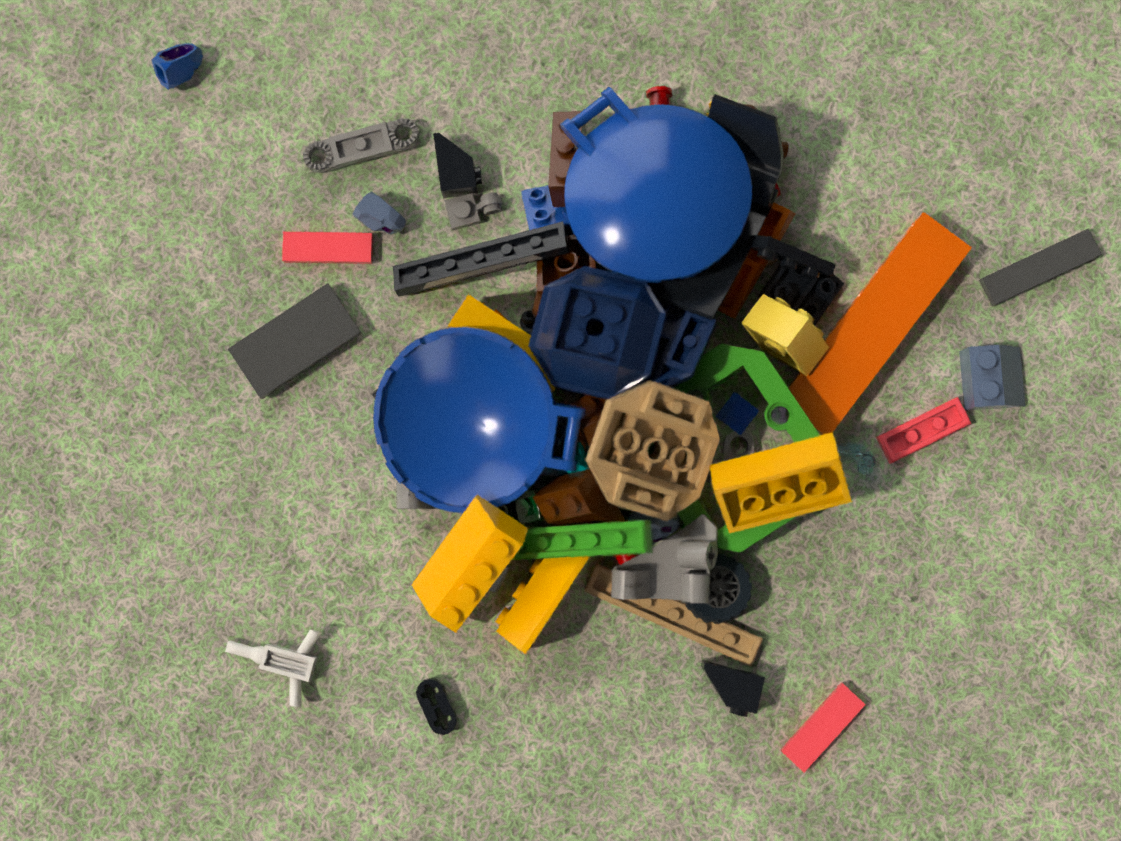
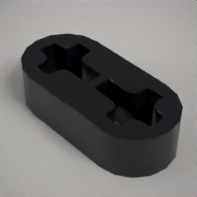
(429, 708)

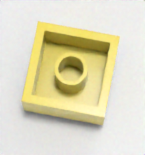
(786, 333)

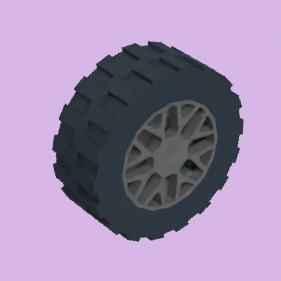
(728, 592)

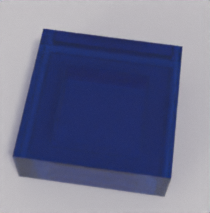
(737, 413)

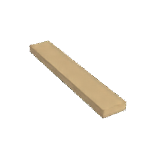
(675, 616)

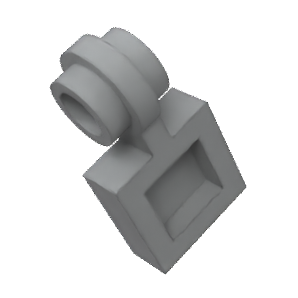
(464, 211)

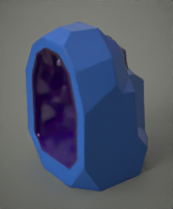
(177, 64)

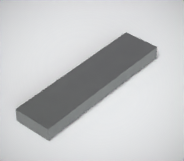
(1040, 267)

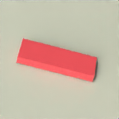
(327, 247)
(923, 430)
(822, 727)

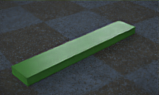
(587, 540)

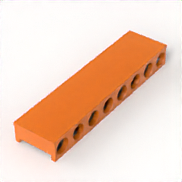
(878, 321)

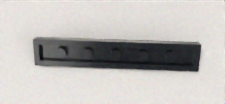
(481, 259)

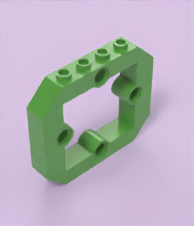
(713, 370)

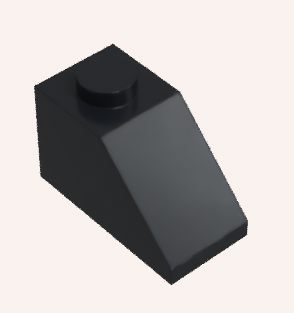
(455, 169)
(735, 687)

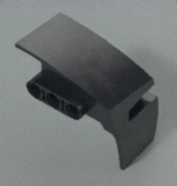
(761, 144)

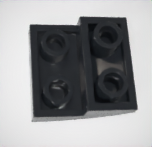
(803, 292)

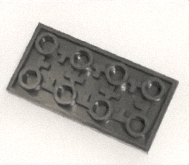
(294, 341)

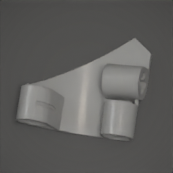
(674, 570)

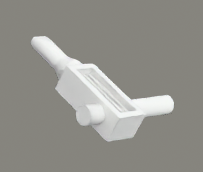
(295, 664)

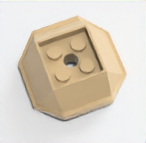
(682, 453)

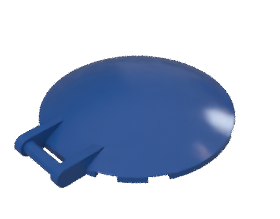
(655, 189)
(469, 419)

